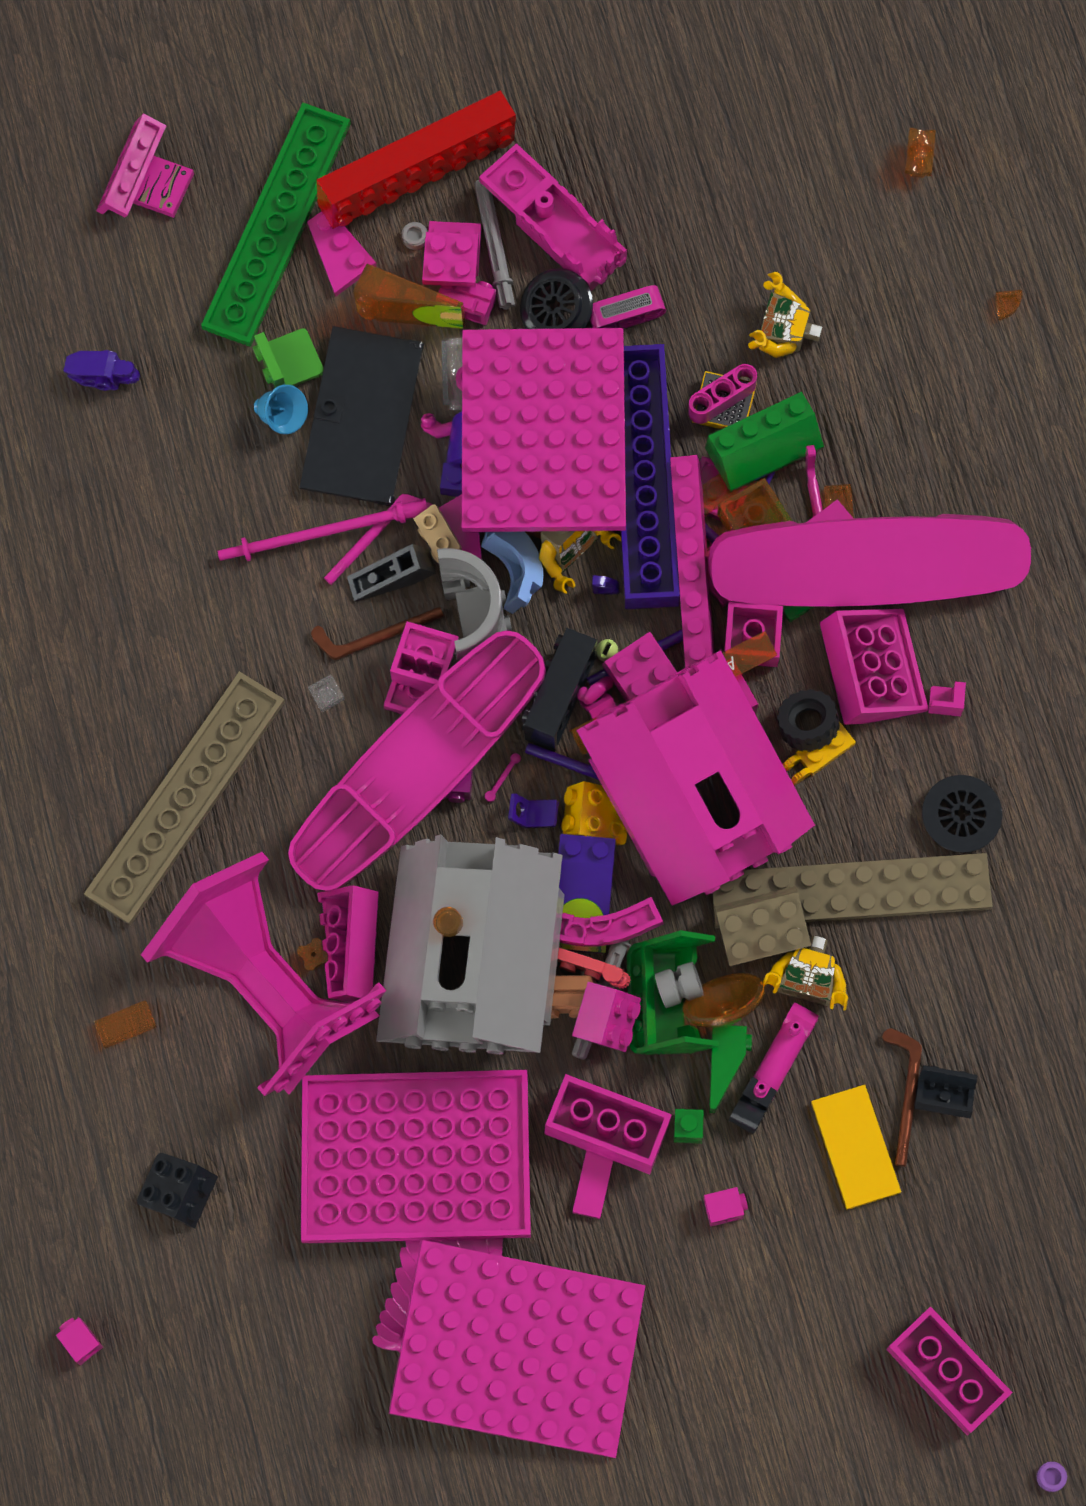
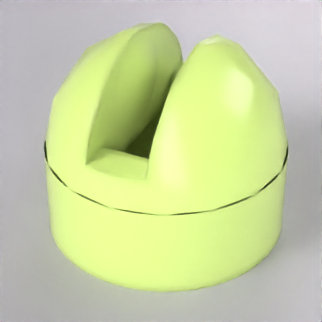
(611, 652)

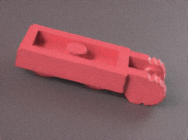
(595, 968)

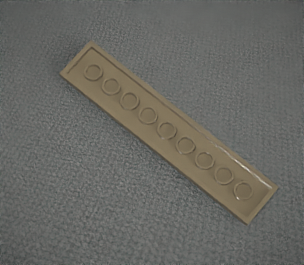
(184, 798)
(872, 887)

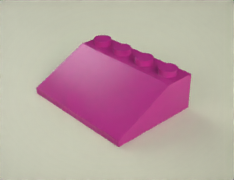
(873, 665)

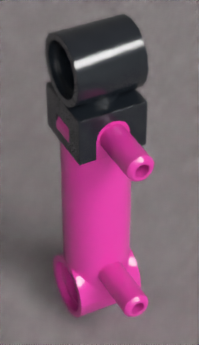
(773, 1068)

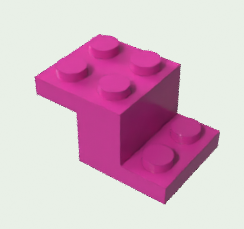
(452, 254)
(418, 665)

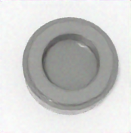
(414, 235)

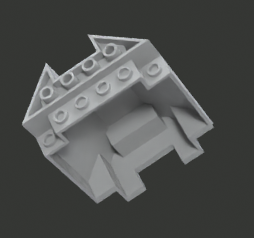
(514, 928)

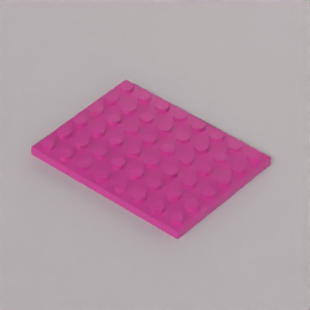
(543, 430)
(415, 1156)
(517, 1349)

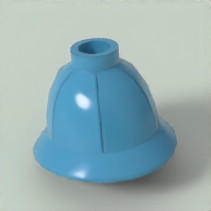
(282, 409)

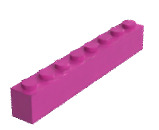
(692, 558)

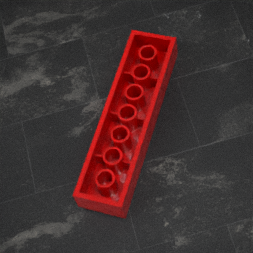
(416, 160)

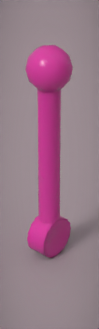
(490, 795)

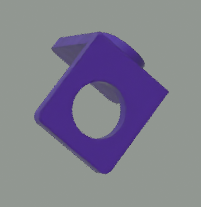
(533, 812)

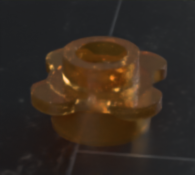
(305, 953)

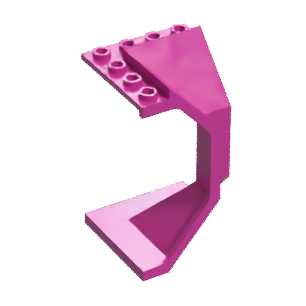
(226, 933)

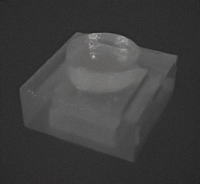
(326, 693)

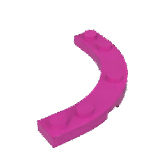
(612, 927)

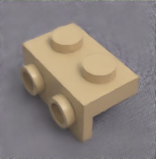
(436, 530)

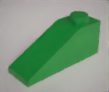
(726, 1060)

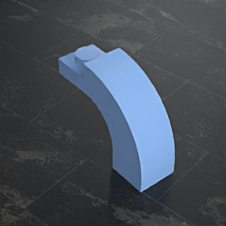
(522, 562)

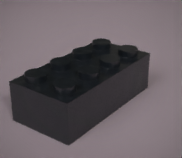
(557, 694)

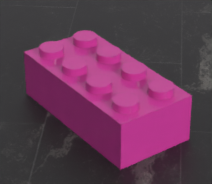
(607, 1124)
(949, 1371)

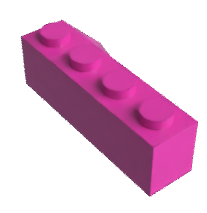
(350, 941)

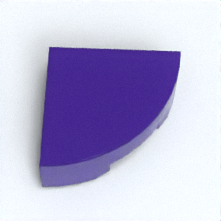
(605, 585)

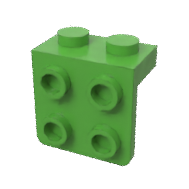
(288, 358)

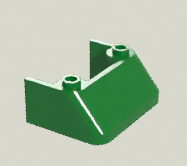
(657, 1027)

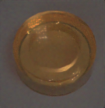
(448, 921)

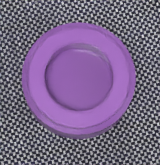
(1051, 1476)

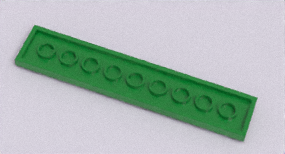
(275, 225)

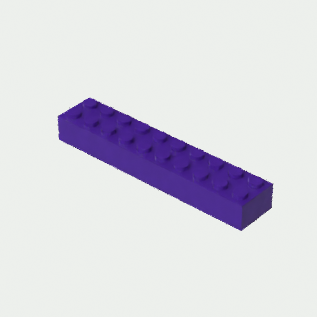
(650, 532)

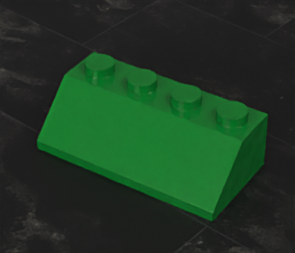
(764, 441)

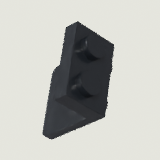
(177, 1189)

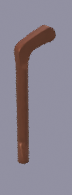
(339, 651)
(915, 1050)

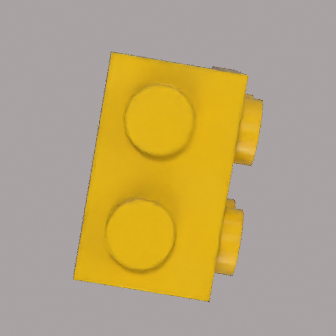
(591, 813)

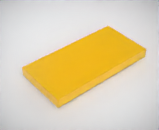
(855, 1147)

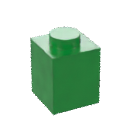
(688, 1126)

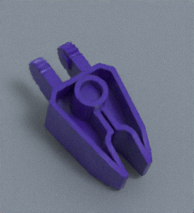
(100, 369)

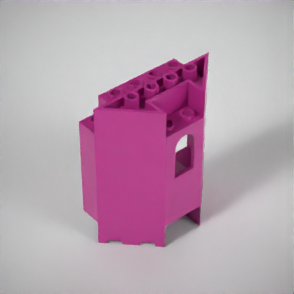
(666, 743)

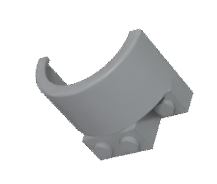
(478, 607)

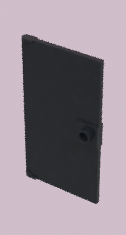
(361, 416)

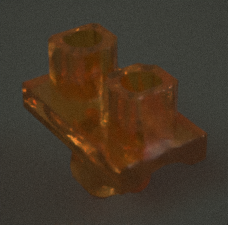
(920, 152)

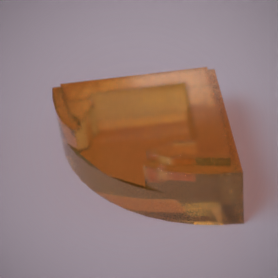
(1007, 303)

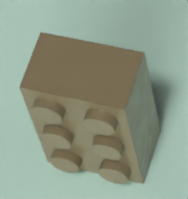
(762, 926)

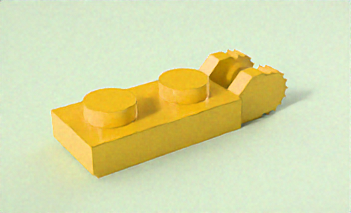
(818, 759)

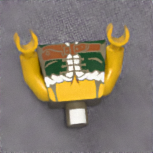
(784, 321)
(563, 548)
(809, 975)

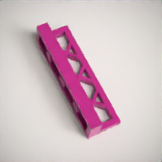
(132, 166)

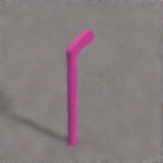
(813, 488)
(364, 542)

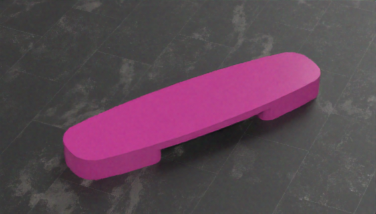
(869, 560)
(417, 761)

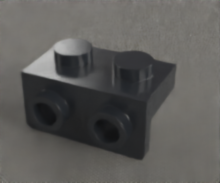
(945, 1091)

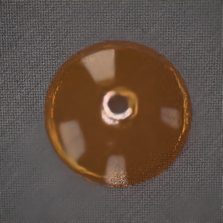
(725, 1001)

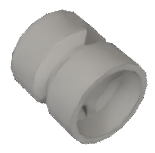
(679, 984)

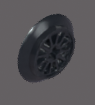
(578, 287)
(969, 786)

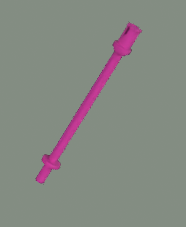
(400, 512)

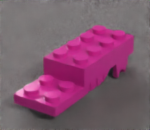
(554, 217)

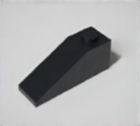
(392, 573)

